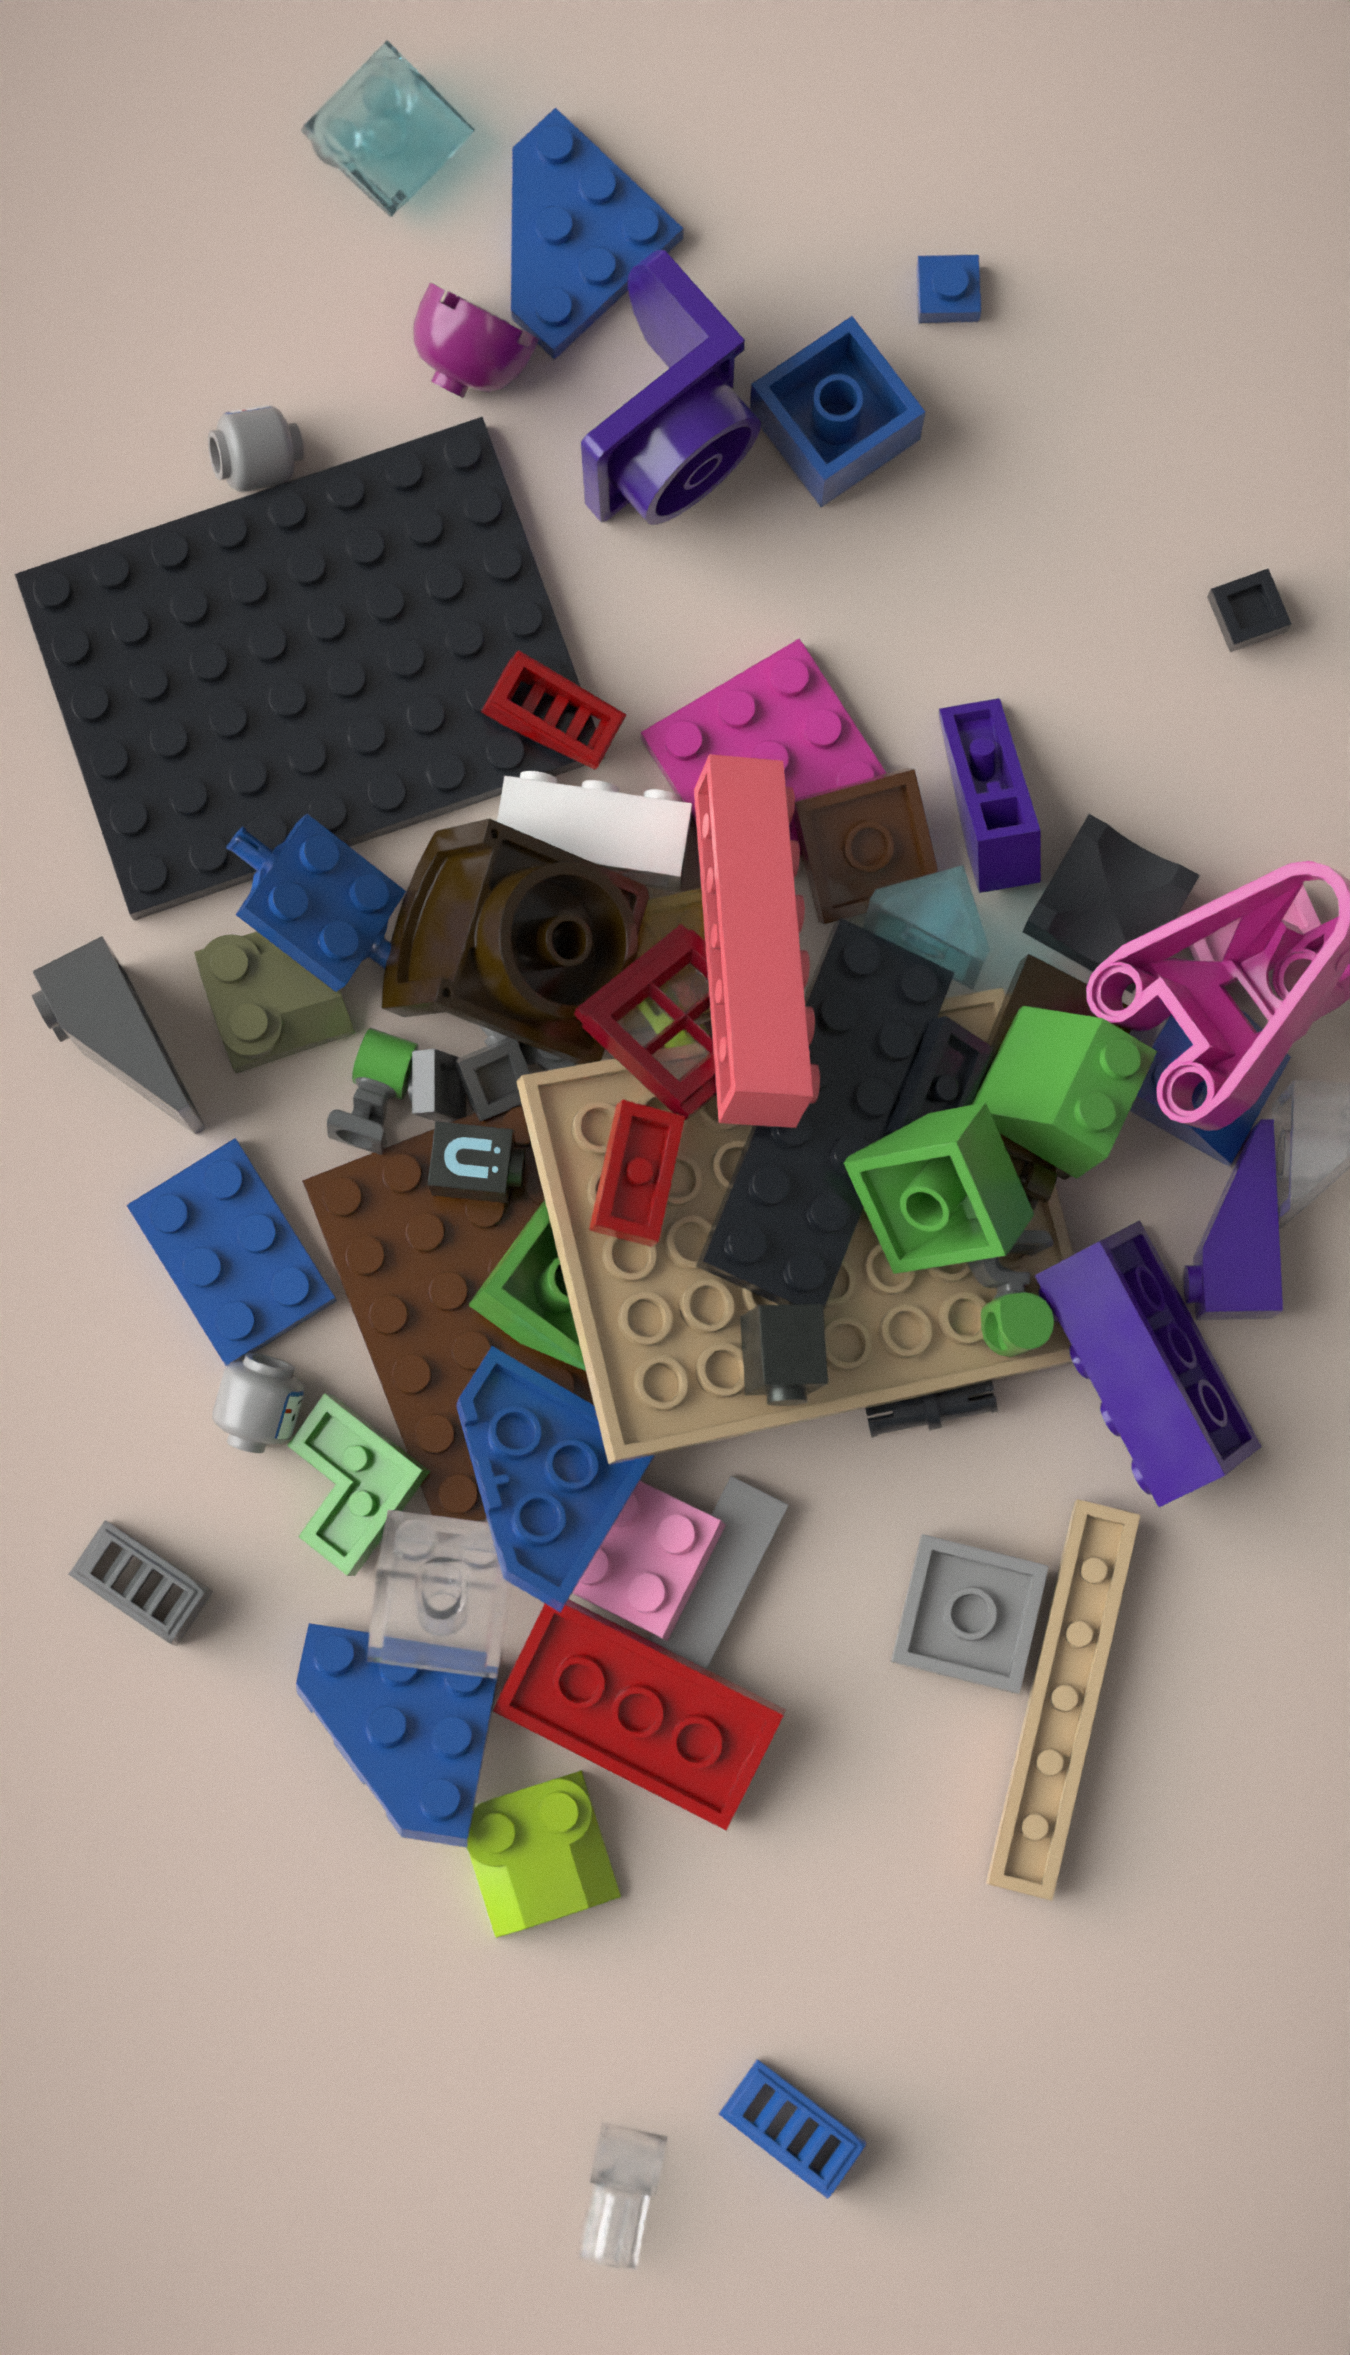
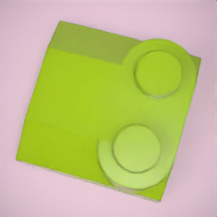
(540, 1854)

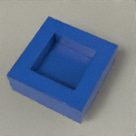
(948, 288)

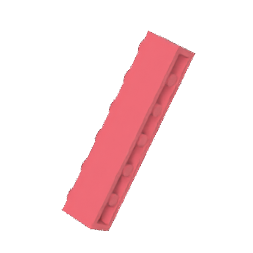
(754, 943)

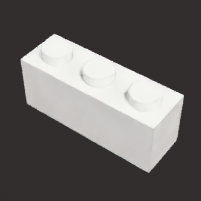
(616, 830)

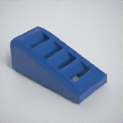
(840, 2161)

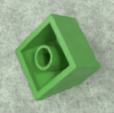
(1064, 1085)
(941, 1190)
(530, 1296)

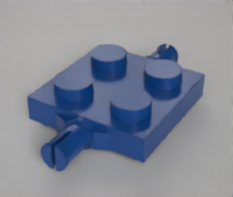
(318, 901)

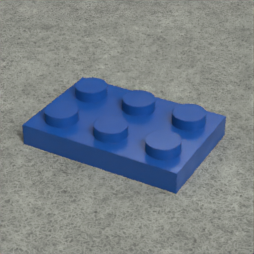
(231, 1253)

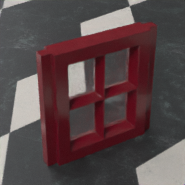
(660, 1021)

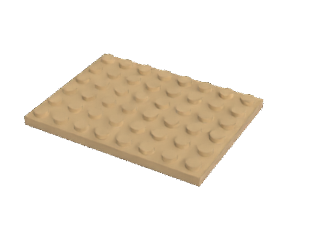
(668, 1335)

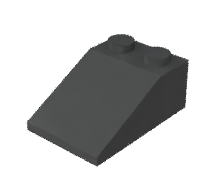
(98, 1008)

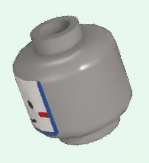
(254, 448)
(258, 1402)

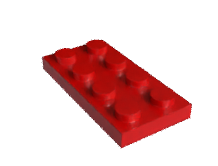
(639, 1711)

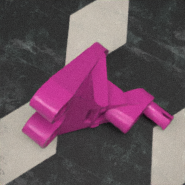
(1227, 1051)

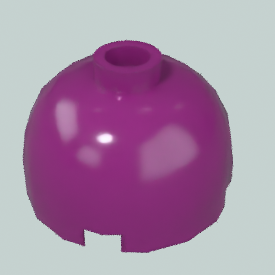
(468, 344)

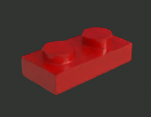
(637, 1173)

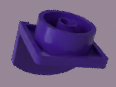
(686, 425)

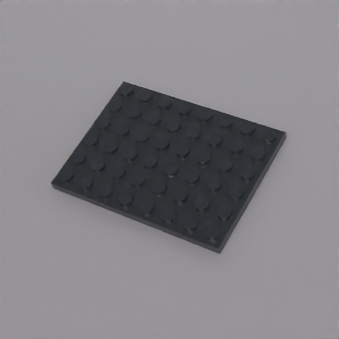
(299, 662)

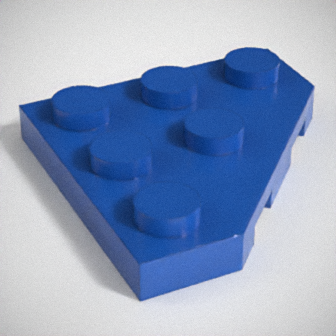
(575, 232)
(541, 1475)
(402, 1731)

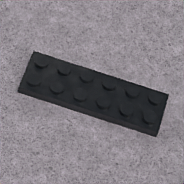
(790, 1192)

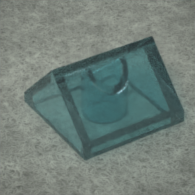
(935, 920)

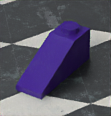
(991, 796)
(1239, 1253)

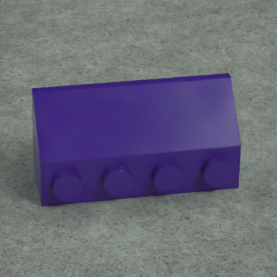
(1148, 1364)

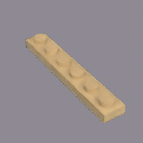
(1063, 1700)

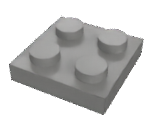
(969, 1614)

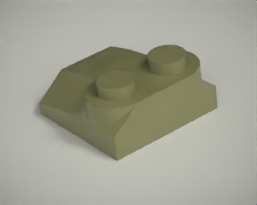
(267, 1001)

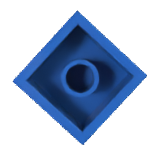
(837, 411)

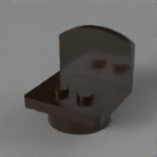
(511, 936)

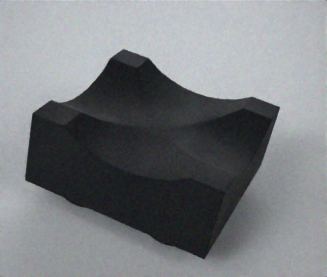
(1106, 896)

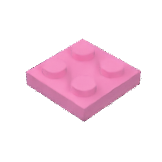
(651, 1560)

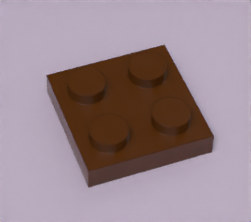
(862, 841)

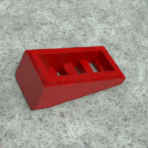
(545, 680)

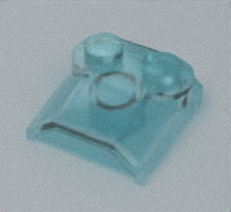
(387, 129)

